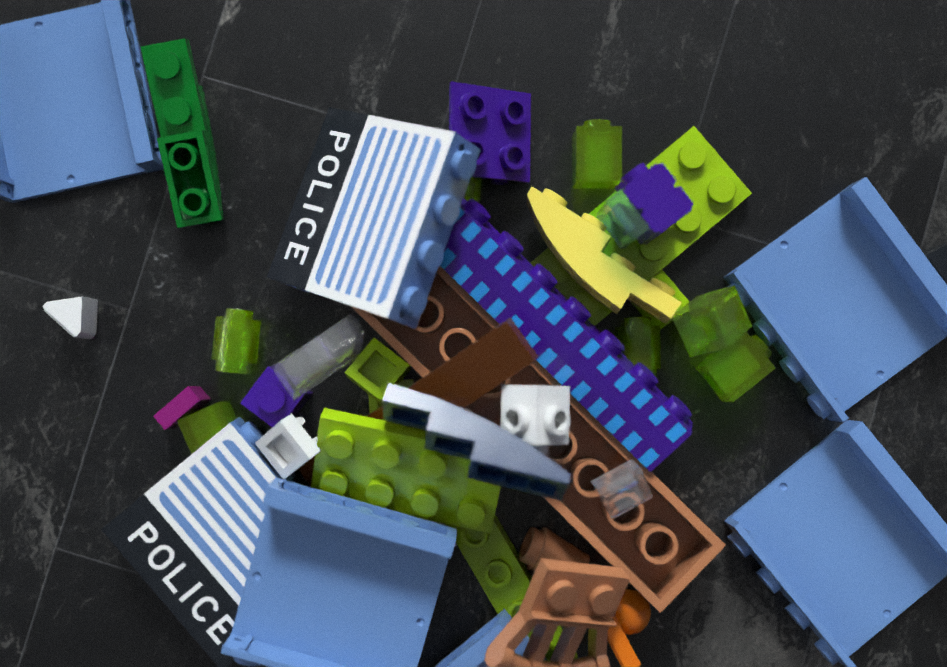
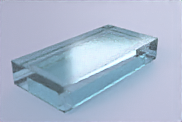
(622, 220)

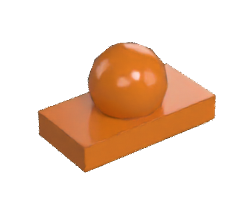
(630, 618)

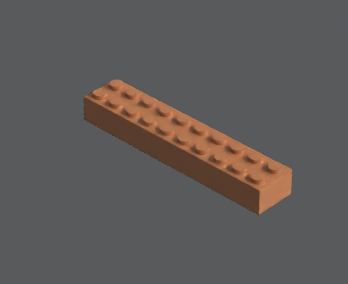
(654, 543)

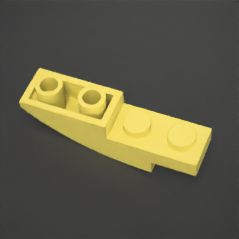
(579, 249)

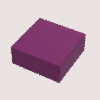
(184, 404)

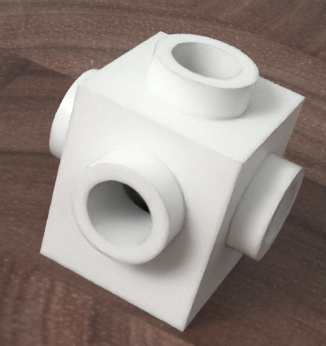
(536, 414)

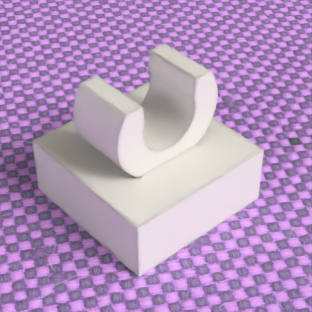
(288, 445)

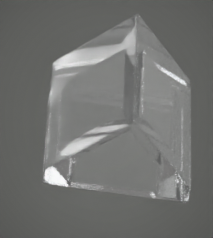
(622, 488)

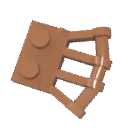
(565, 596)

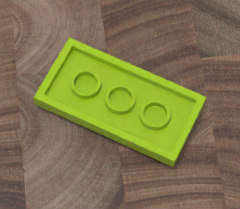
(393, 470)

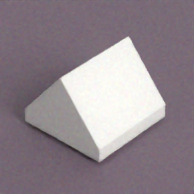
(75, 315)

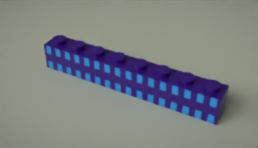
(564, 339)

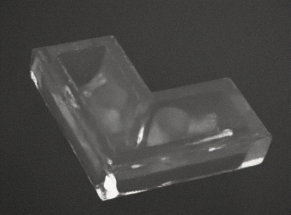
(320, 357)

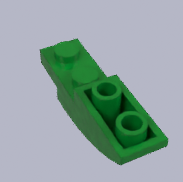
(185, 133)

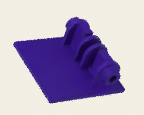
(497, 125)

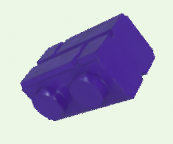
(655, 198)

